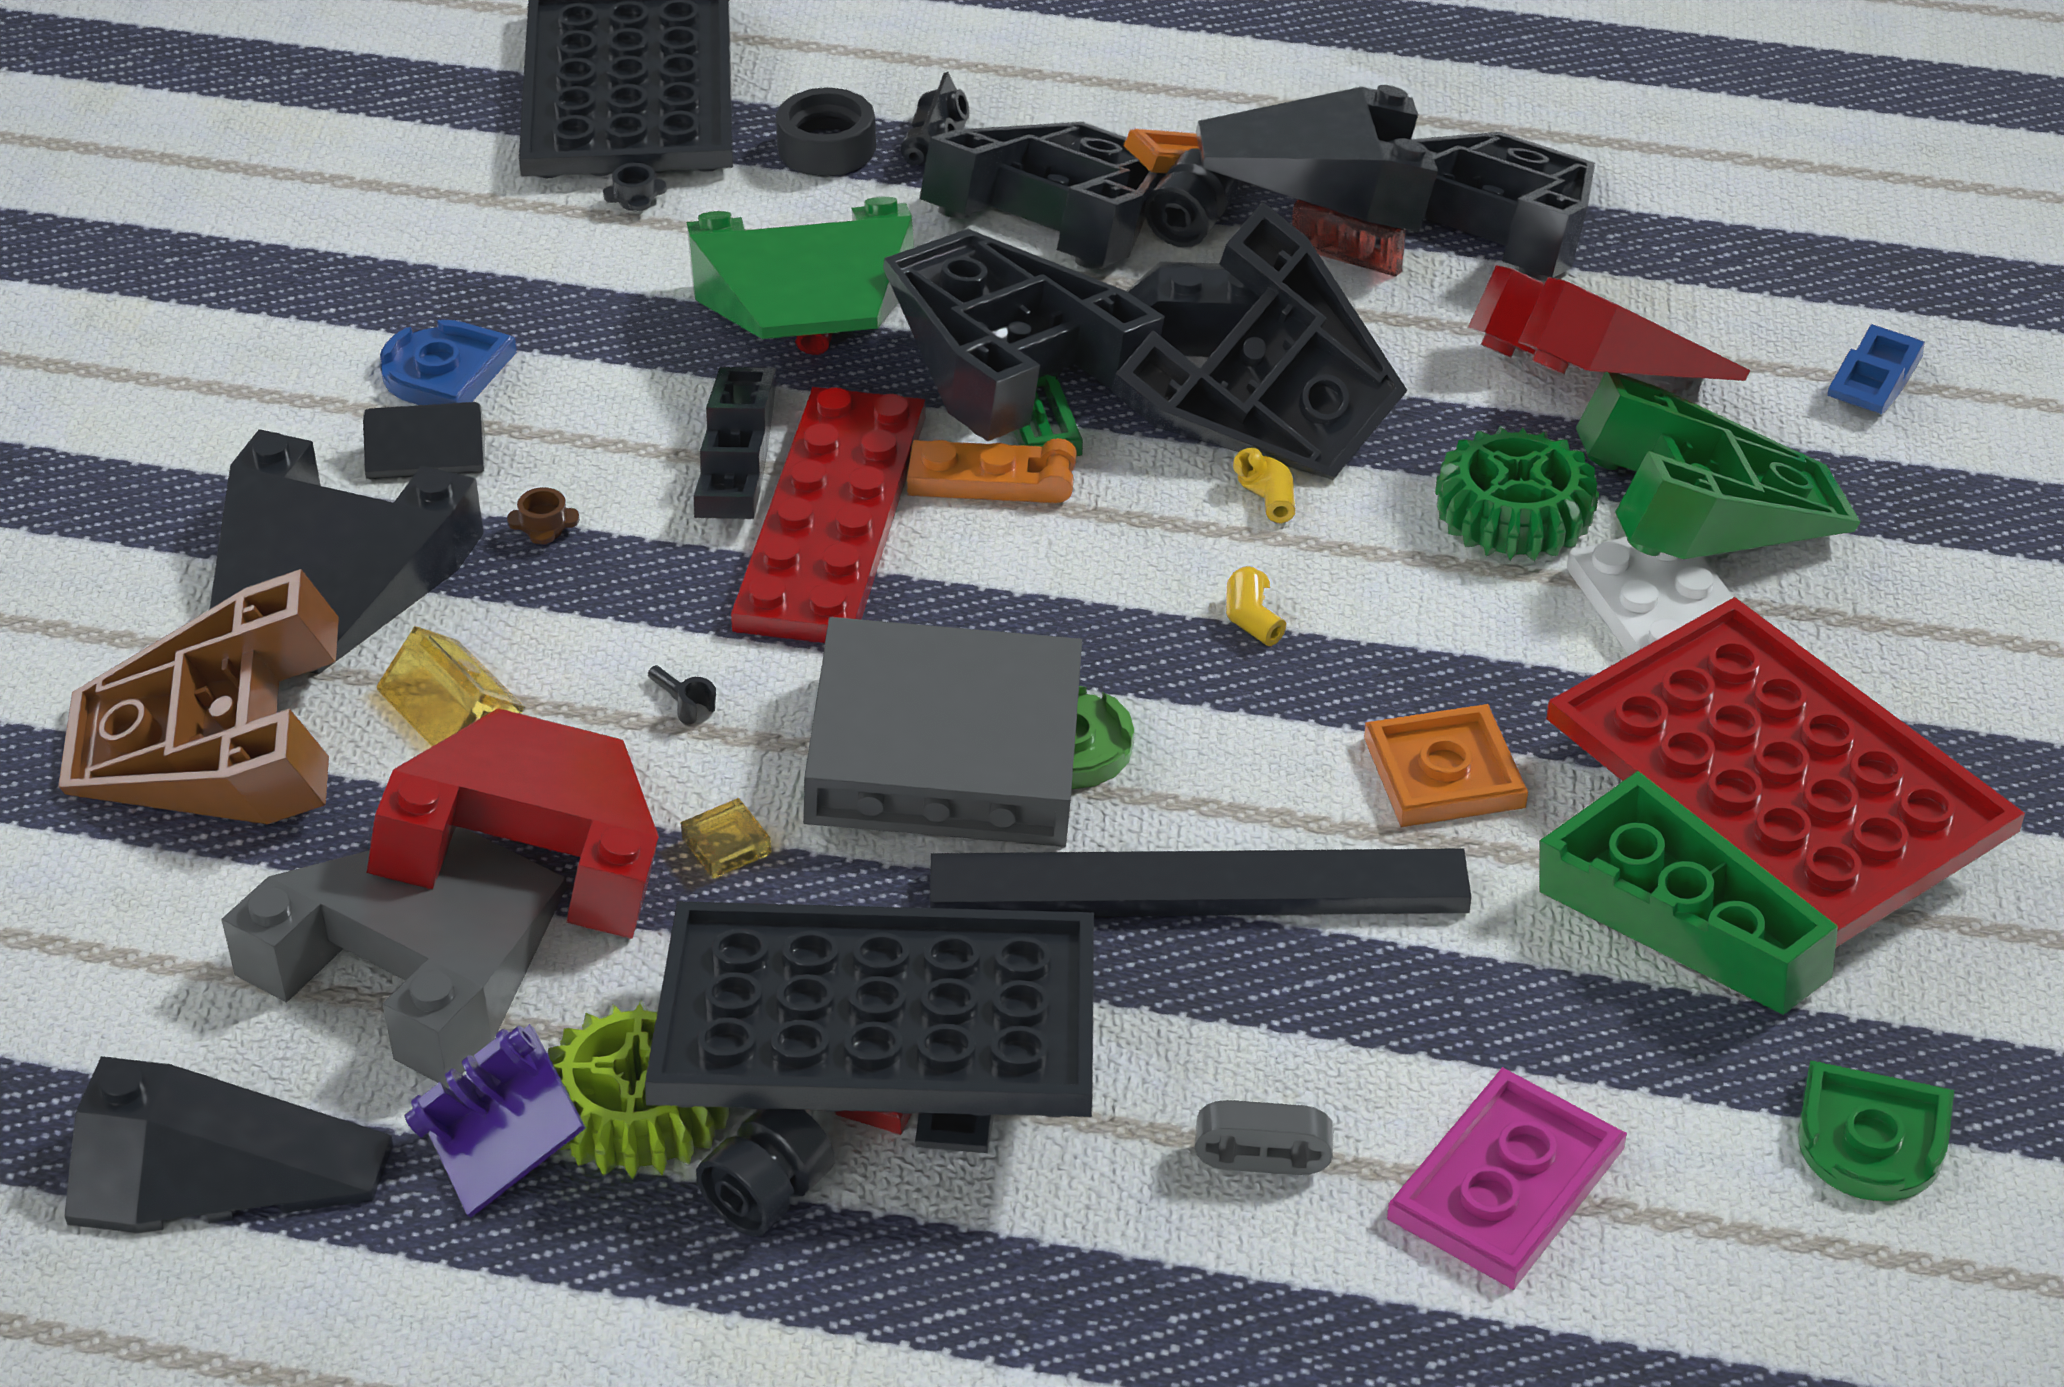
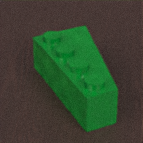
(1688, 894)

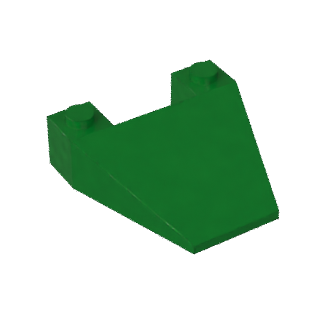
(800, 275)
(1704, 478)

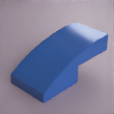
(1877, 369)

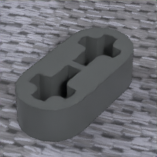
(1264, 1137)

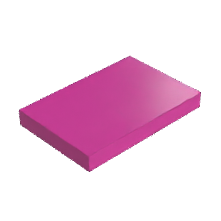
(1507, 1177)

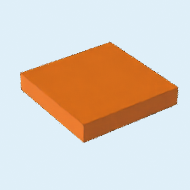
(1445, 765)

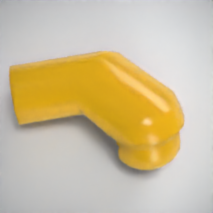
(1268, 480)
(1246, 606)

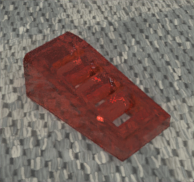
(1342, 243)

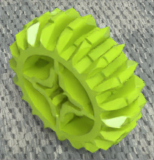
(606, 1079)

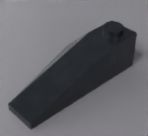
(186, 1145)

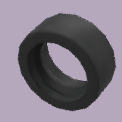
(828, 152)

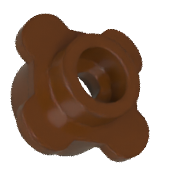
(542, 515)

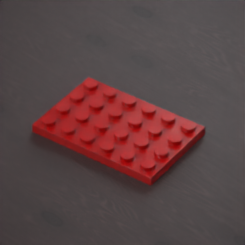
(1788, 764)

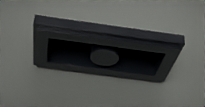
(423, 435)

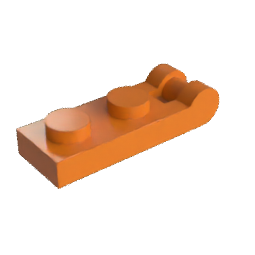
(992, 471)

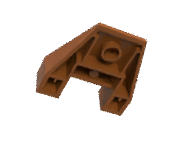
(198, 715)

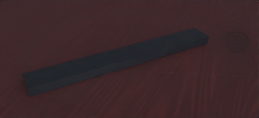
(1206, 882)

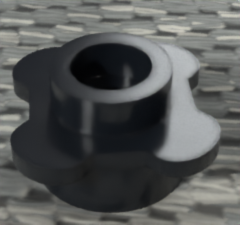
(634, 187)

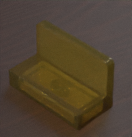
(441, 686)

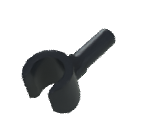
(687, 693)

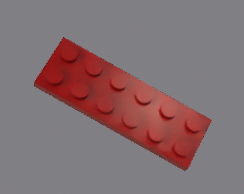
(829, 514)

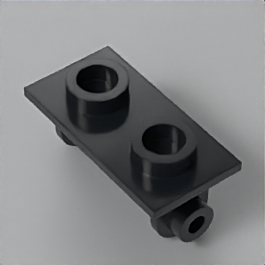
(936, 114)

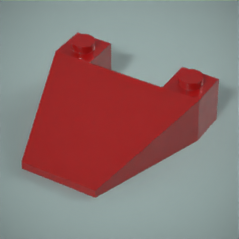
(1585, 331)
(532, 787)

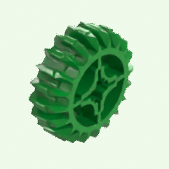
(1516, 493)

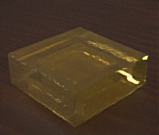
(726, 838)

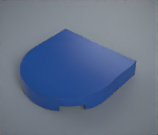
(444, 362)

